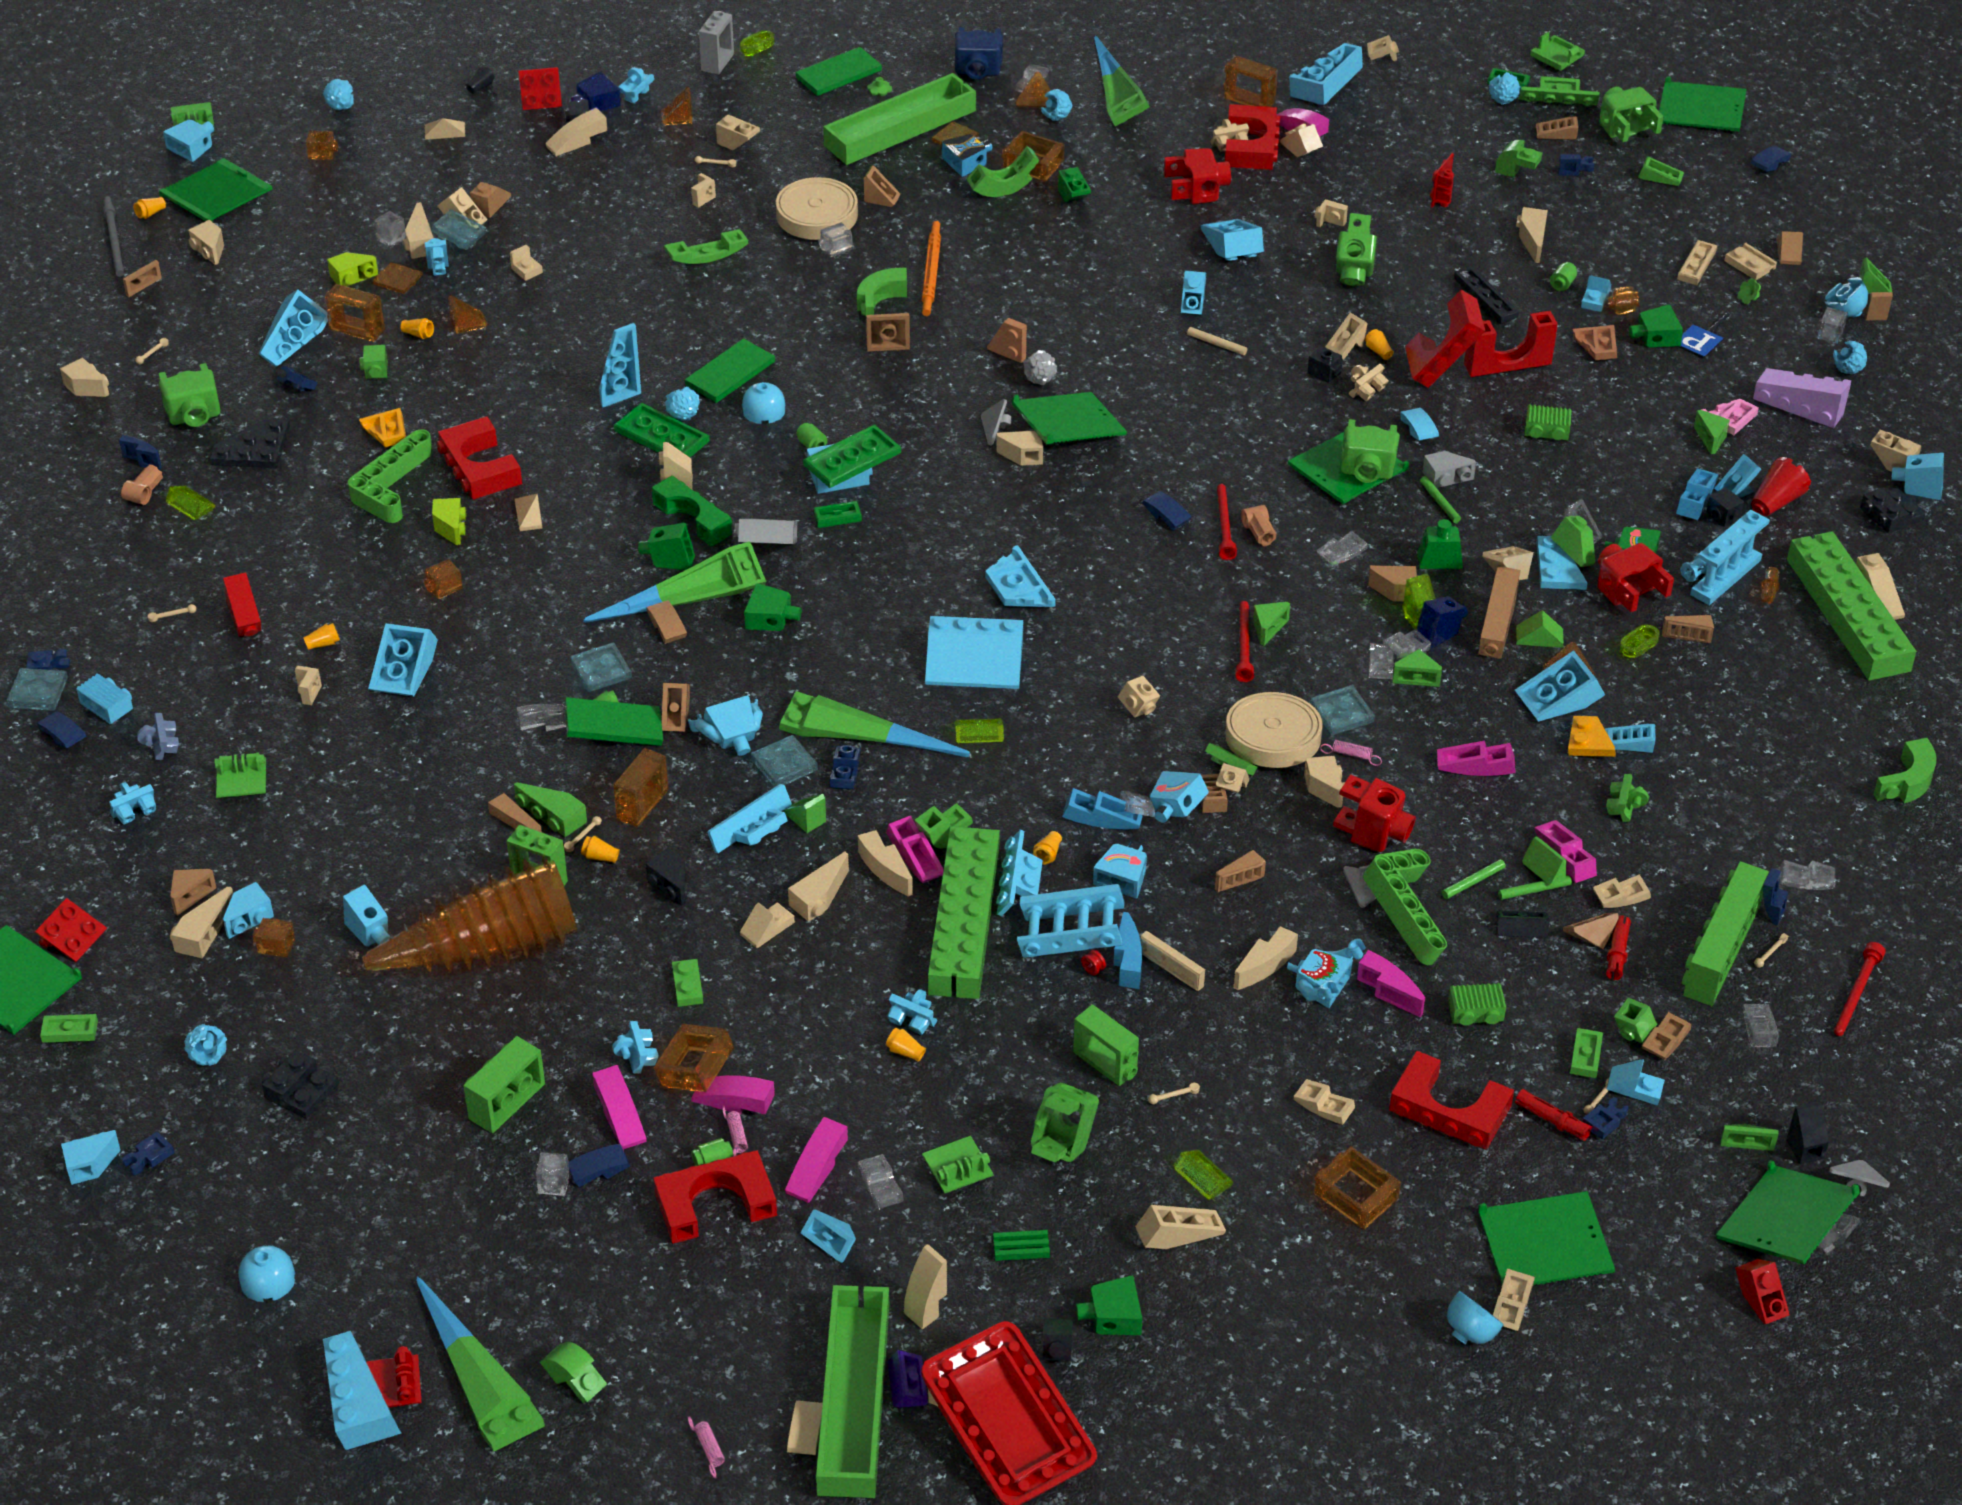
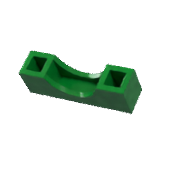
(675, 497)

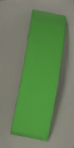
(707, 252)

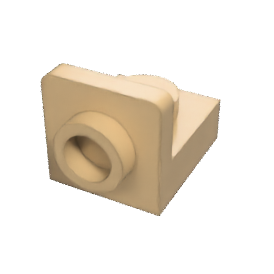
(1382, 47)
(703, 191)
(1332, 213)
(524, 264)
(308, 683)
(1232, 778)

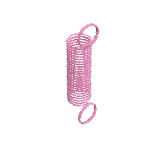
(1355, 753)
(740, 1129)
(712, 1443)

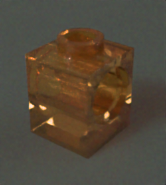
(321, 145)

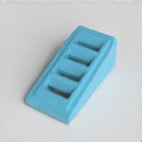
(1638, 737)

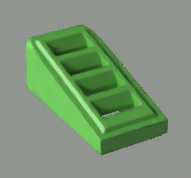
(1659, 172)

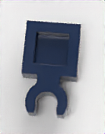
(1605, 1119)
(149, 1151)

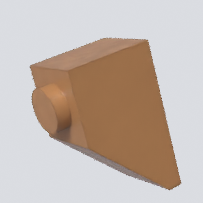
(489, 198)
(1391, 580)
(675, 706)

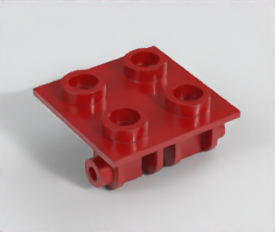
(540, 88)
(1443, 183)
(70, 930)
(398, 1378)

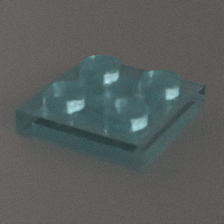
(458, 229)
(601, 667)
(37, 689)
(1342, 710)
(784, 761)

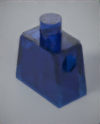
(599, 92)
(1441, 619)

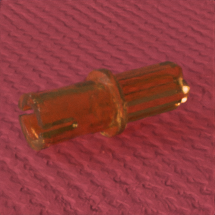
(1770, 584)

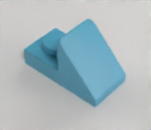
(1596, 293)
(1739, 477)
(1630, 1081)

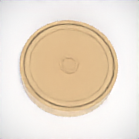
(814, 205)
(1273, 729)

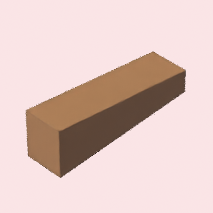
(510, 813)

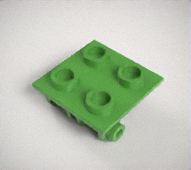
(197, 112)
(241, 776)
(958, 1164)

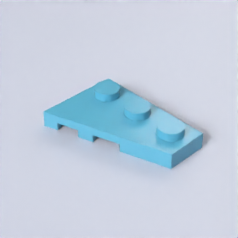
(1556, 567)

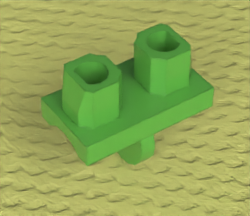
(1626, 798)

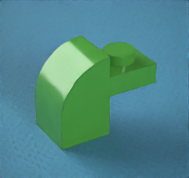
(1515, 156)
(937, 824)
(573, 1365)

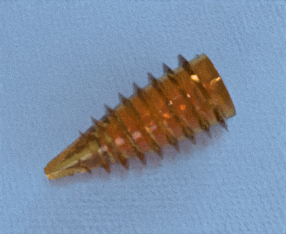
(484, 923)

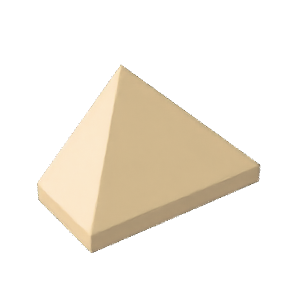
(444, 129)
(528, 512)

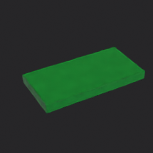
(838, 71)
(729, 370)
(654, 427)
(852, 456)
(613, 721)

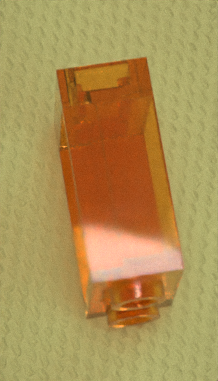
(1259, 71)
(1048, 149)
(373, 321)
(641, 787)
(711, 1040)
(1362, 1214)

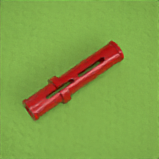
(1617, 954)
(1561, 1119)

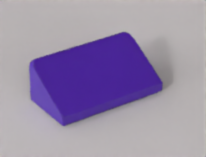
(906, 1380)

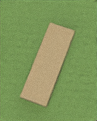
(1697, 262)
(1172, 961)

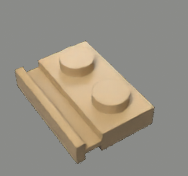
(1750, 261)

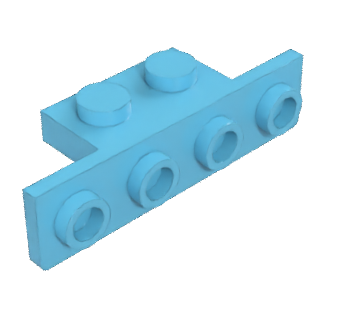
(752, 821)
(1020, 873)

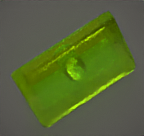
(189, 502)
(979, 730)
(1202, 1173)

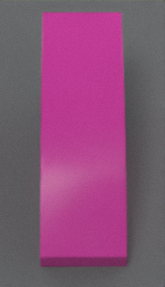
(1295, 117)
(1477, 759)
(914, 849)
(1579, 863)
(1390, 983)
(737, 1094)
(619, 1107)
(817, 1159)

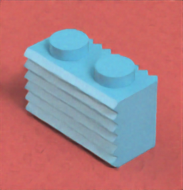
(104, 698)

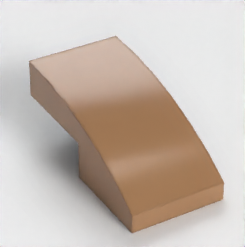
(667, 621)
(1667, 1037)

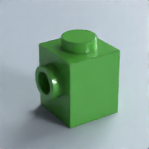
(374, 361)
(1635, 1020)

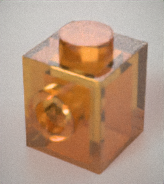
(443, 579)
(274, 937)

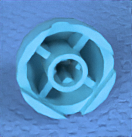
(1848, 297)
(763, 403)
(266, 1273)
(1471, 1321)

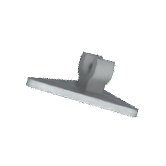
(993, 419)
(1358, 885)
(1859, 1173)

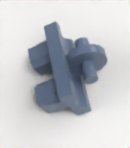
(160, 736)

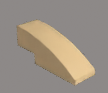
(577, 132)
(885, 862)
(1266, 958)
(926, 1287)

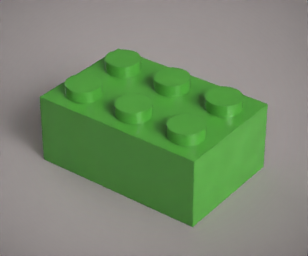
(504, 1084)

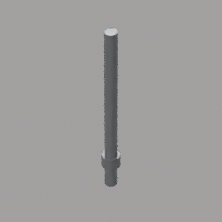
(110, 213)

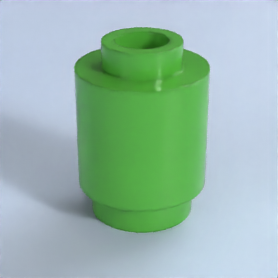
(1563, 276)
(811, 436)
(711, 1151)

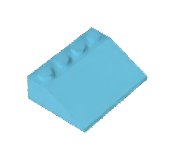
(974, 652)

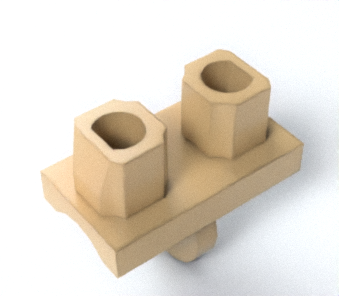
(1228, 131)
(1365, 378)

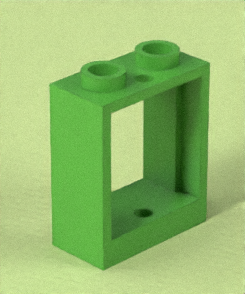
(543, 845)
(1097, 1026)

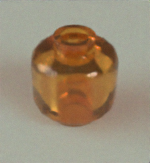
(1624, 300)

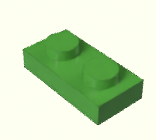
(1222, 756)
(687, 982)
(69, 1028)
(1586, 1053)

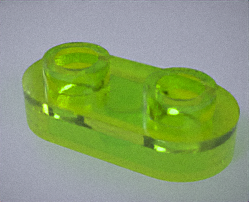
(757, 43)
(1639, 641)

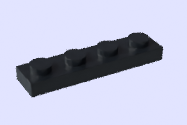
(1486, 294)

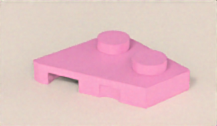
(1738, 412)

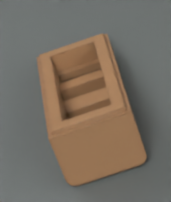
(1558, 129)
(1697, 628)
(1216, 799)
(1241, 871)

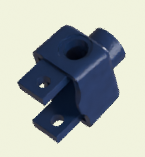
(978, 53)

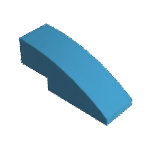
(1697, 494)
(1100, 811)
(1129, 954)

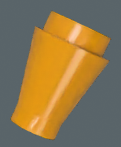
(147, 207)
(418, 327)
(1378, 343)
(323, 636)
(1048, 847)
(599, 850)
(904, 1044)

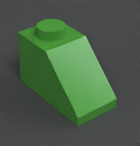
(1576, 540)

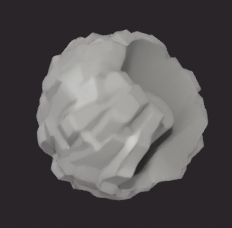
(1040, 367)

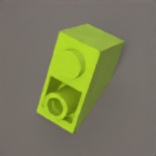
(352, 268)
(448, 519)

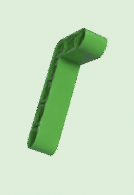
(370, 484)
(1388, 881)

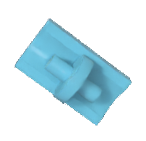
(635, 83)
(437, 256)
(130, 799)
(915, 1007)
(633, 1047)

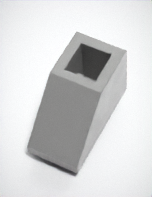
(1448, 468)

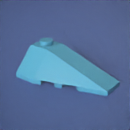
(293, 326)
(621, 369)

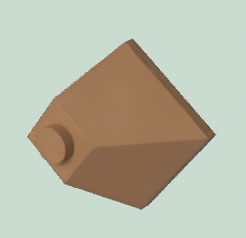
(888, 332)

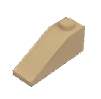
(1532, 230)
(417, 233)
(1511, 558)
(1881, 581)
(816, 891)
(201, 925)
(1176, 1226)

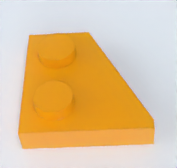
(1589, 738)

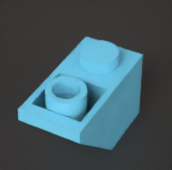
(1193, 292)
(246, 910)
(90, 1155)

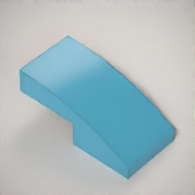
(1420, 424)

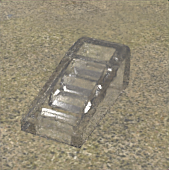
(1760, 1025)

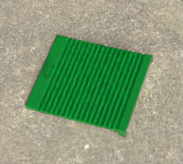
(1702, 105)
(215, 190)
(1068, 417)
(1323, 468)
(28, 980)
(1787, 1214)
(1547, 1238)

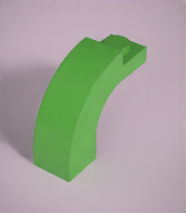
(1005, 181)
(880, 286)
(1920, 762)

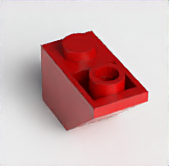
(1763, 1289)

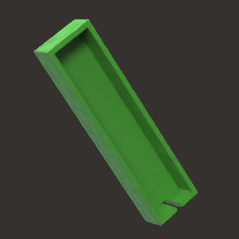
(899, 118)
(1851, 606)
(964, 912)
(853, 1393)

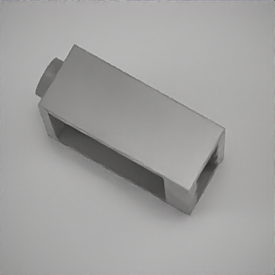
(716, 42)
(766, 531)

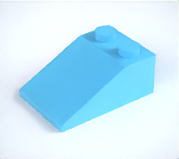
(1234, 238)
(402, 659)
(1560, 689)

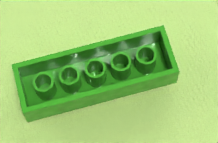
(1724, 933)

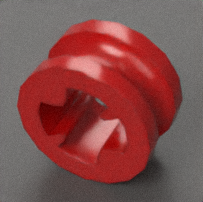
(1093, 962)

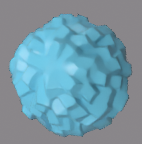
(1504, 88)
(338, 94)
(1057, 105)
(1851, 359)
(682, 403)
(205, 1044)

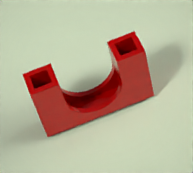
(1258, 152)
(1466, 326)
(1533, 351)
(477, 477)
(1471, 1124)
(738, 1173)

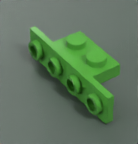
(1559, 90)

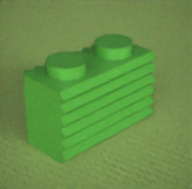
(1548, 422)
(1476, 1004)

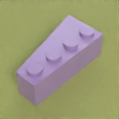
(1803, 395)

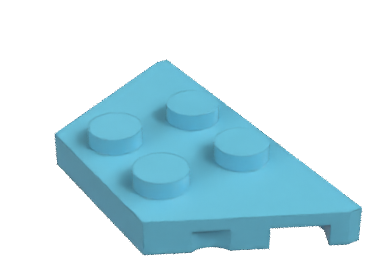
(1018, 582)

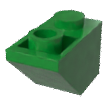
(1072, 185)

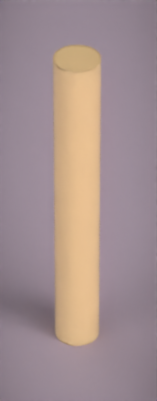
(1217, 341)

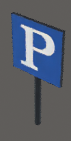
(1700, 340)

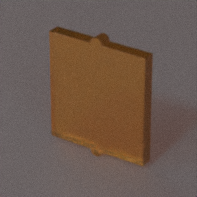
(952, 131)
(397, 278)

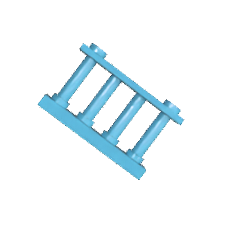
(1729, 557)
(1068, 903)

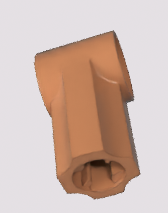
(141, 488)
(1258, 521)

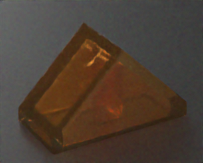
(678, 110)
(464, 316)

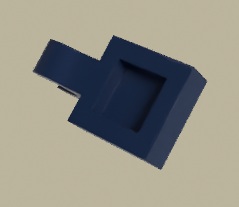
(1572, 163)
(300, 381)
(48, 660)

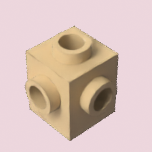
(1139, 696)

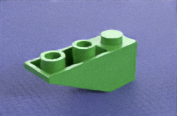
(555, 808)

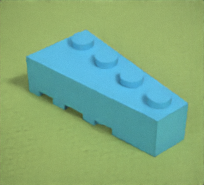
(1327, 76)
(356, 1400)

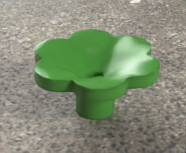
(879, 87)
(1749, 291)

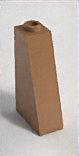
(1499, 612)

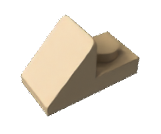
(1349, 334)
(766, 923)

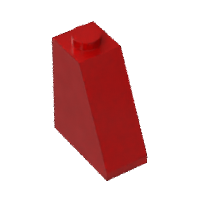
(242, 604)

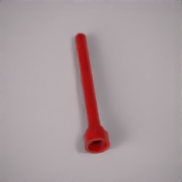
(1227, 548)
(1244, 670)
(1872, 956)

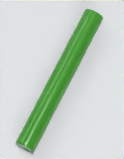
(1439, 498)
(1473, 879)
(1531, 888)

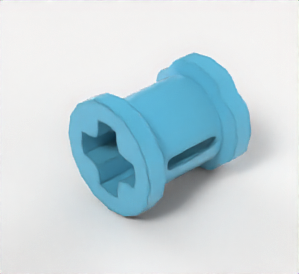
(1695, 569)

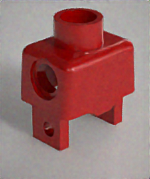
(1200, 175)
(1631, 573)
(1378, 814)

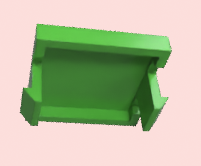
(1556, 51)

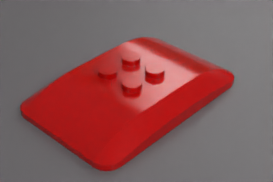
(1008, 1414)

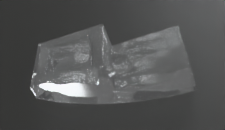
(1028, 74)
(1342, 550)
(1403, 645)
(1380, 662)
(536, 715)
(1137, 803)
(1814, 877)
(880, 1181)

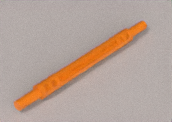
(931, 268)

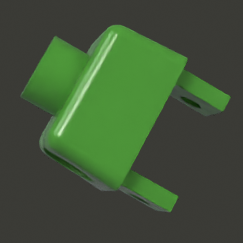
(1623, 116)
(1356, 251)
(190, 396)
(1369, 452)
(1053, 1132)

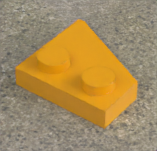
(385, 427)

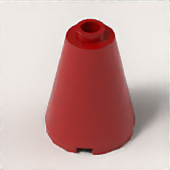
(1780, 486)

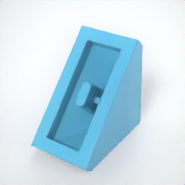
(829, 1234)

